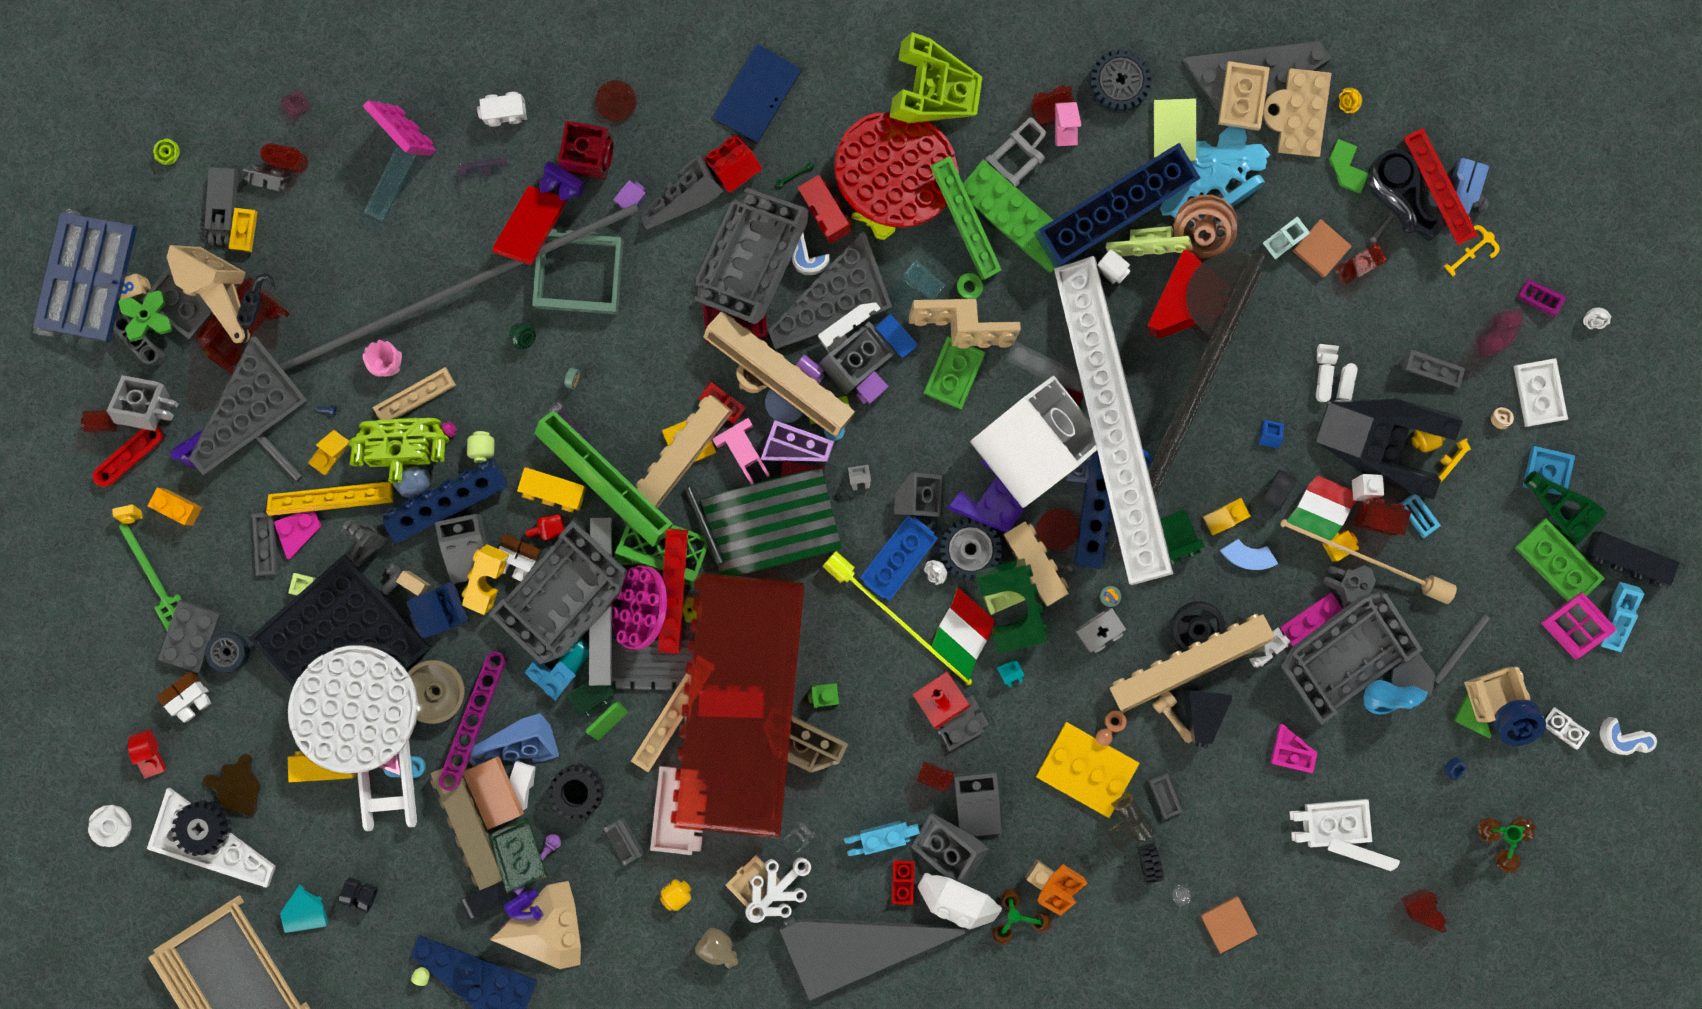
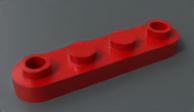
(127, 456)

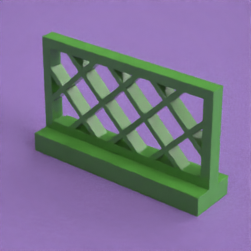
(635, 557)

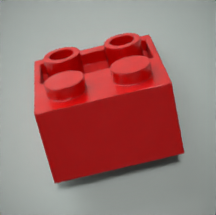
(732, 163)

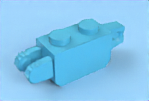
(882, 837)

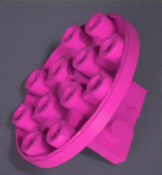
(641, 609)

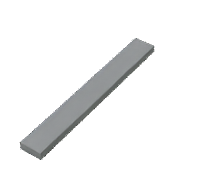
(601, 631)

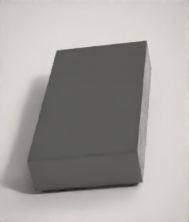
(1165, 796)

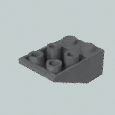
(458, 542)
(978, 802)

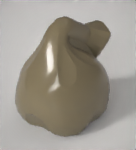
(716, 948)

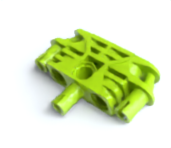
(389, 436)

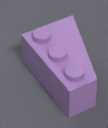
(794, 444)

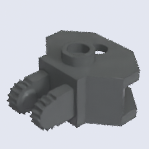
(1353, 584)

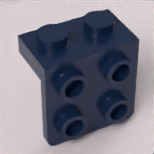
(437, 610)

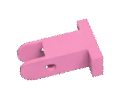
(740, 446)

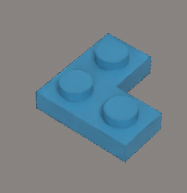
(553, 681)

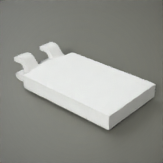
(1338, 820)

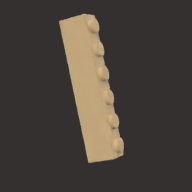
(684, 450)

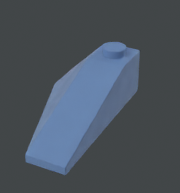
(522, 740)

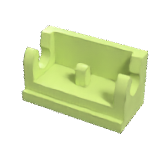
(1002, 600)

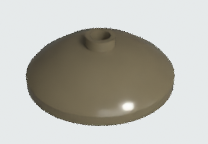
(447, 703)

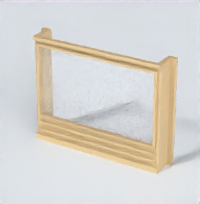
(222, 966)

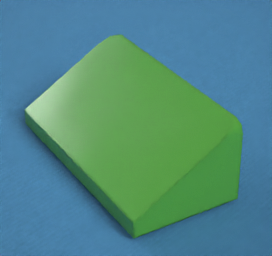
(607, 721)

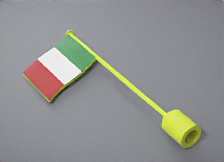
(959, 635)

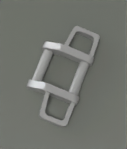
(1015, 137)

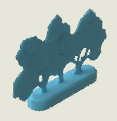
(1220, 165)

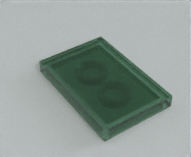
(517, 855)

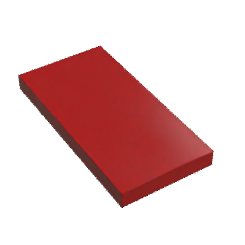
(529, 225)

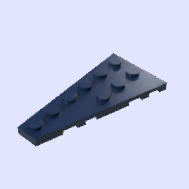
(500, 985)

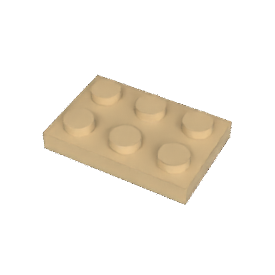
(1243, 95)

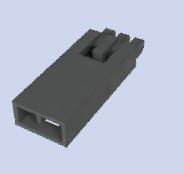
(222, 196)

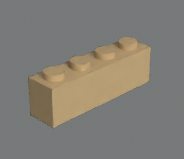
(1024, 545)

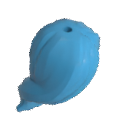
(1384, 697)

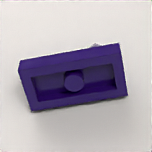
(556, 176)
(184, 450)

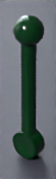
(779, 183)

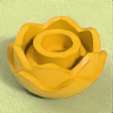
(1350, 100)

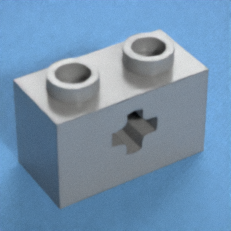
(1089, 630)

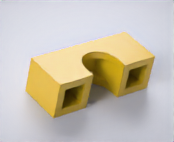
(478, 594)

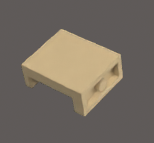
(1494, 690)

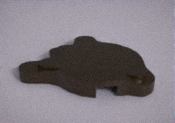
(237, 787)

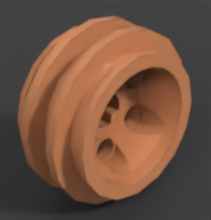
(1210, 243)

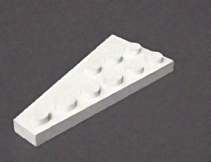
(232, 858)

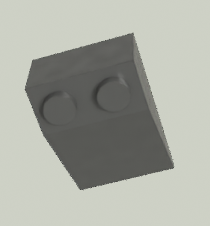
(857, 358)
(949, 849)

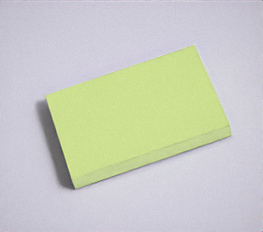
(1174, 124)

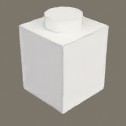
(1367, 486)

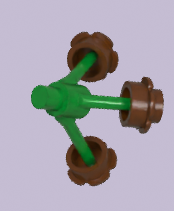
(1010, 901)

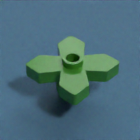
(145, 316)

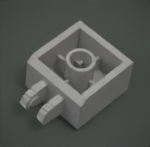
(140, 403)

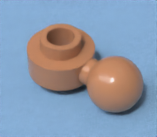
(1104, 736)

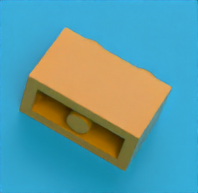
(174, 506)

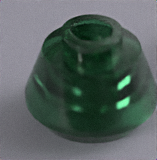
(522, 335)

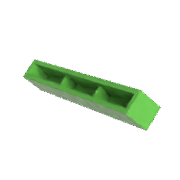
(603, 478)

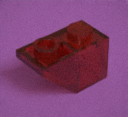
(1360, 264)
(1422, 909)

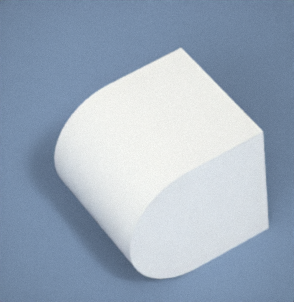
(1037, 441)

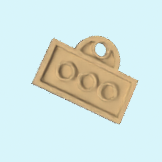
(1300, 112)

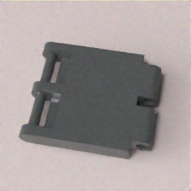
(964, 726)

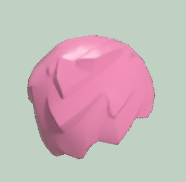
(382, 358)

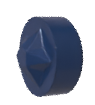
(1455, 768)

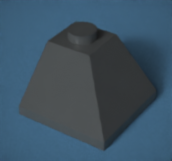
(919, 495)

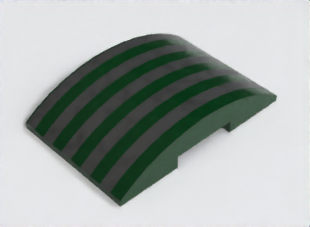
(772, 522)

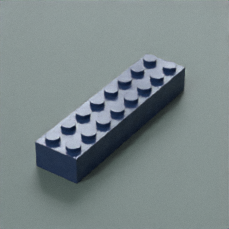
(1117, 205)

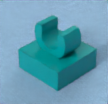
(1010, 672)

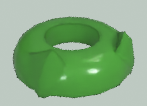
(977, 282)

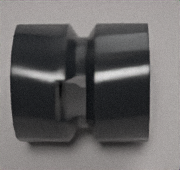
(357, 894)

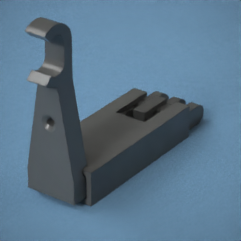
(368, 540)

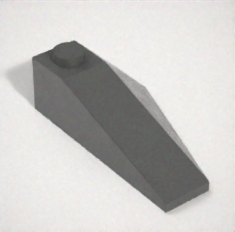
(691, 191)

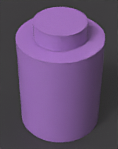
(811, 369)

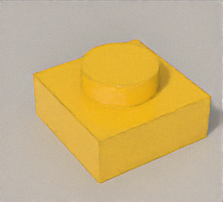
(127, 514)

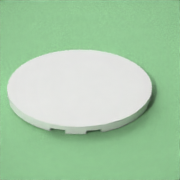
(353, 709)

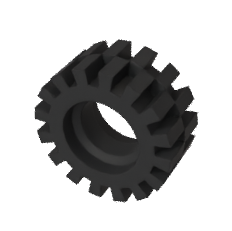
(1150, 863)

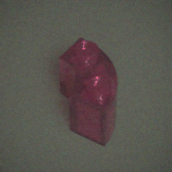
(1501, 334)

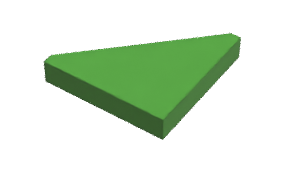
(1466, 717)

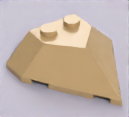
(554, 937)

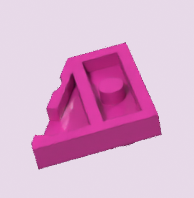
(297, 530)
(1292, 751)

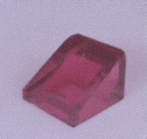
(295, 104)

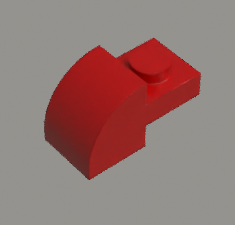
(144, 752)

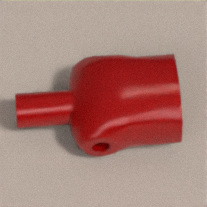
(547, 527)

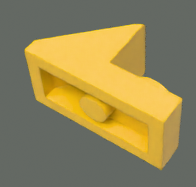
(329, 452)
(1226, 516)

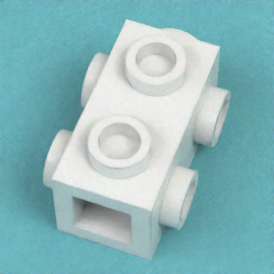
(501, 109)

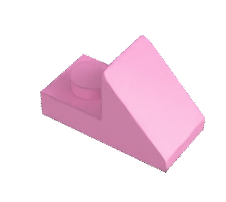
(1066, 124)

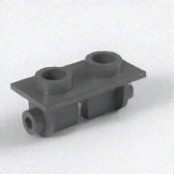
(274, 177)

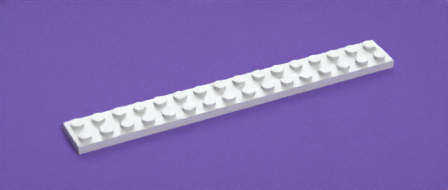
(1113, 422)

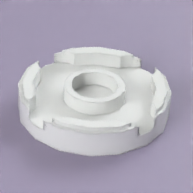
(116, 826)

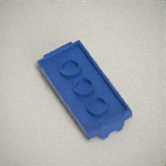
(898, 558)

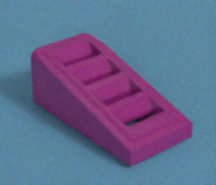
(1545, 291)

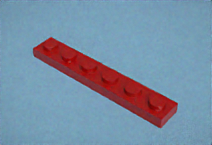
(1440, 187)
(674, 582)

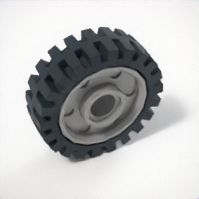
(953, 548)

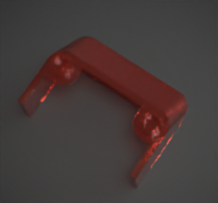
(216, 340)

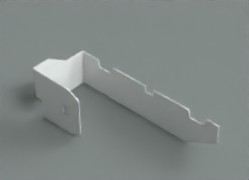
(835, 334)

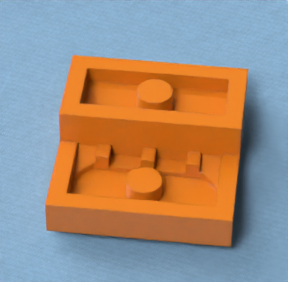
(1060, 888)

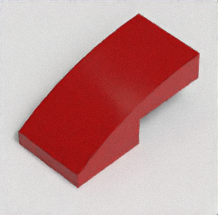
(726, 399)

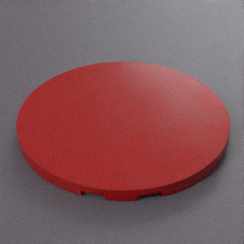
(887, 169)

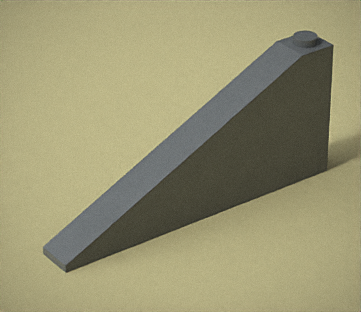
(843, 951)

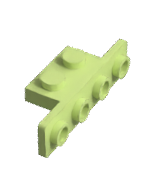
(1151, 241)

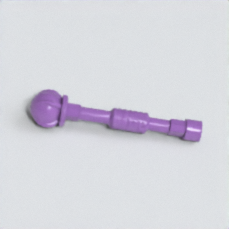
(552, 842)

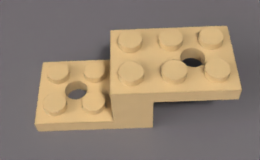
(964, 323)

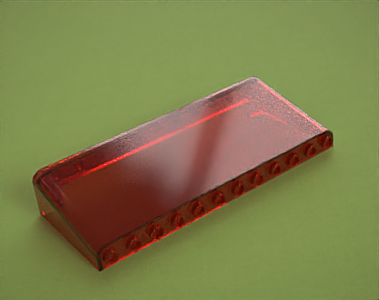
(738, 705)

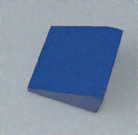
(1271, 434)

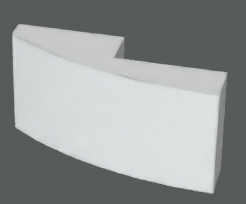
(1565, 728)
(522, 780)

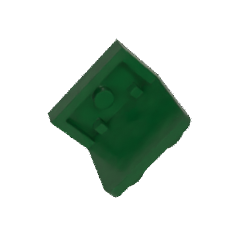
(1180, 536)

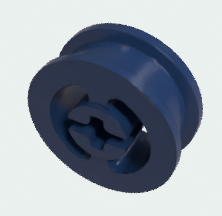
(1519, 722)

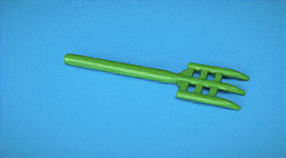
(166, 601)

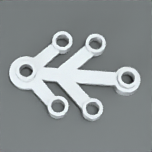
(775, 892)

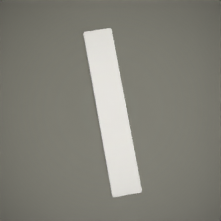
(1363, 855)

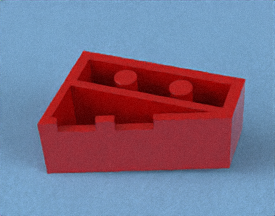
(825, 209)

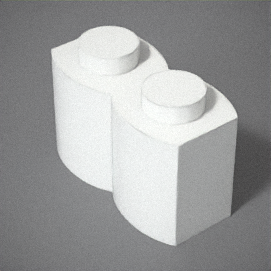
(1113, 267)

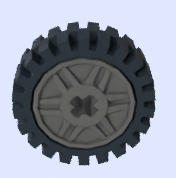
(1112, 94)

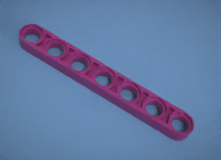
(465, 729)

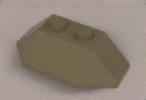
(812, 747)

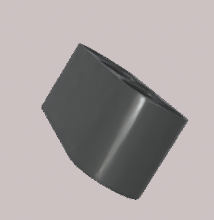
(146, 346)

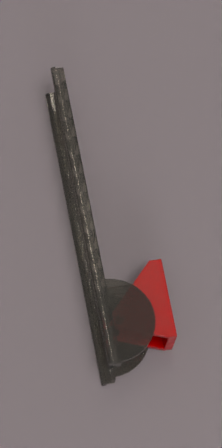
(1211, 302)

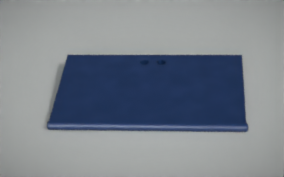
(754, 92)

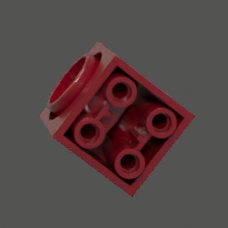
(586, 150)

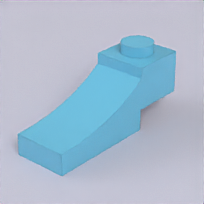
(1623, 614)

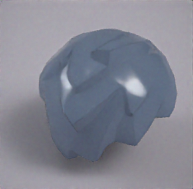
(415, 481)

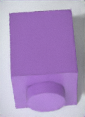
(630, 195)
(871, 389)

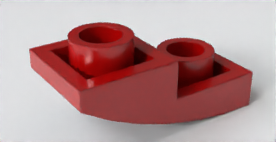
(903, 882)

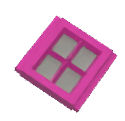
(1578, 625)

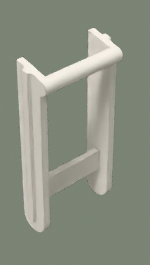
(405, 802)

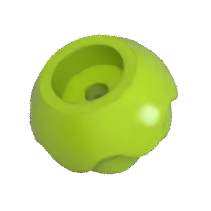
(160, 151)

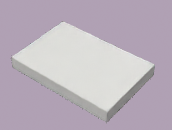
(1540, 392)

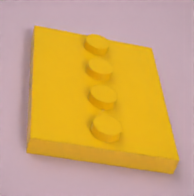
(1087, 770)

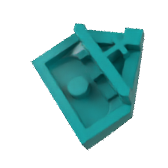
(303, 912)

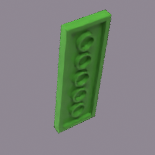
(1008, 210)

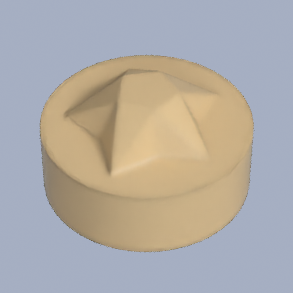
(1502, 418)

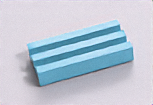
(1408, 500)

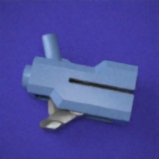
(1469, 183)

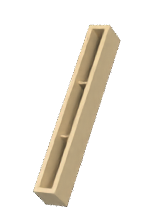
(778, 373)
(1192, 663)

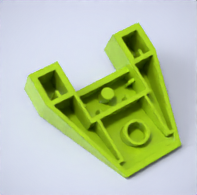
(941, 86)

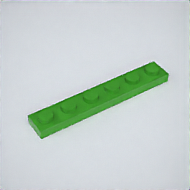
(965, 217)

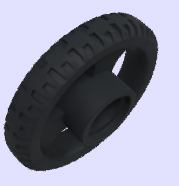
(1208, 612)

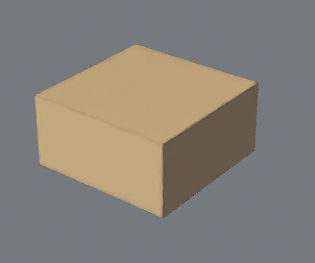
(413, 583)

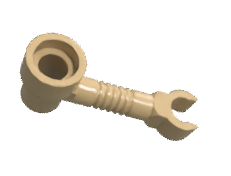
(1164, 705)

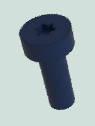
(332, 410)

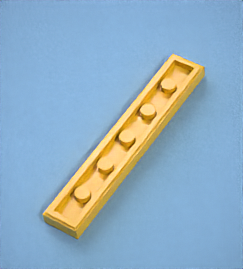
(330, 498)

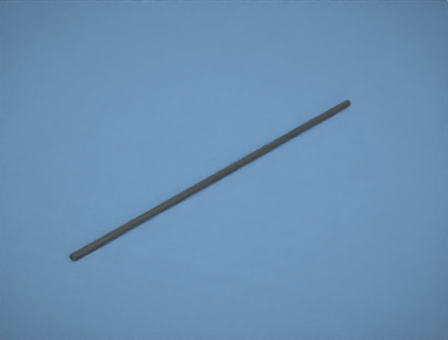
(455, 289)

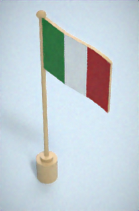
(1324, 513)

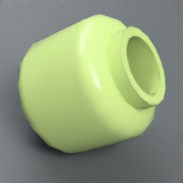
(480, 446)

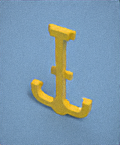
(1488, 237)

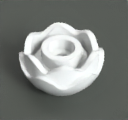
(1597, 318)
(936, 571)

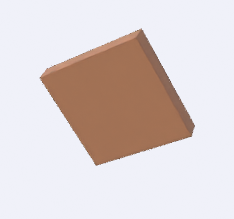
(1322, 248)
(1228, 924)

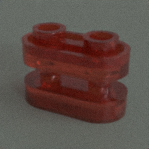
(284, 158)

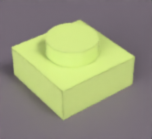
(299, 583)

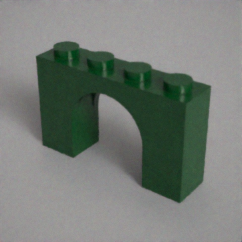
(1016, 578)

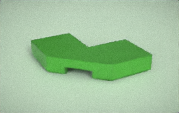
(1340, 160)

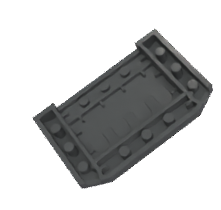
(750, 255)
(561, 595)
(1349, 653)

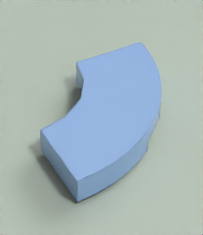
(1248, 558)

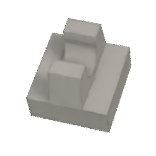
(859, 474)

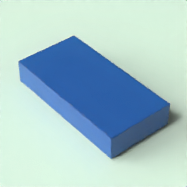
(896, 336)

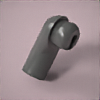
(394, 572)

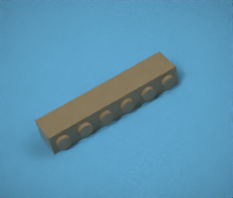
(469, 830)

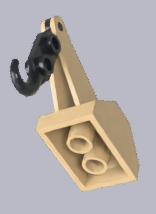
(215, 280)

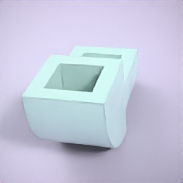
(1286, 237)

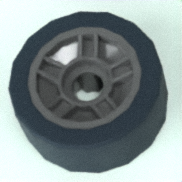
(221, 661)

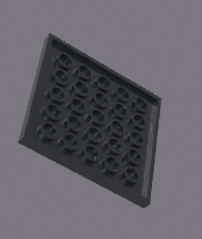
(335, 613)

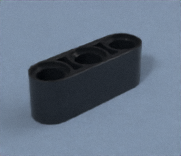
(486, 899)

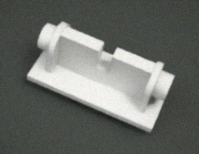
(1275, 646)

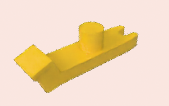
(1451, 463)

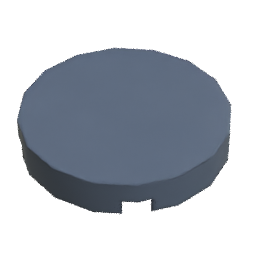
(781, 409)

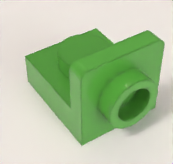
(824, 695)

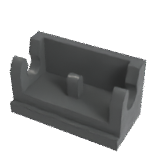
(623, 841)

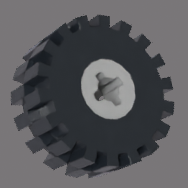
(212, 827)

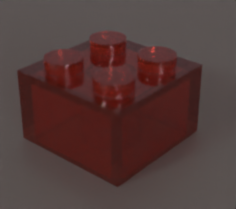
(1381, 517)

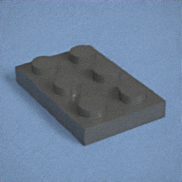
(185, 311)
(188, 636)

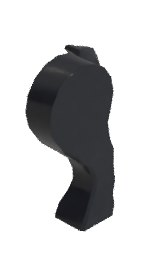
(1396, 183)

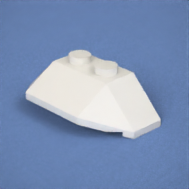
(957, 901)

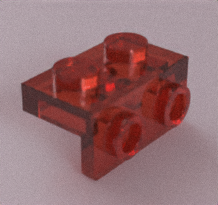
(1044, 104)

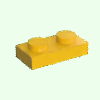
(243, 230)

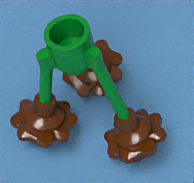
(1519, 830)

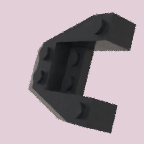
(1374, 434)

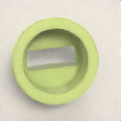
(420, 976)

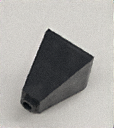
(1205, 714)

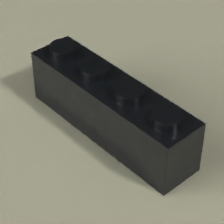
(1632, 559)

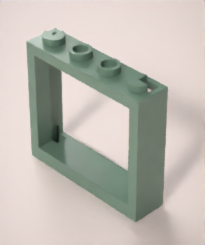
(573, 305)

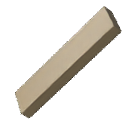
(415, 395)

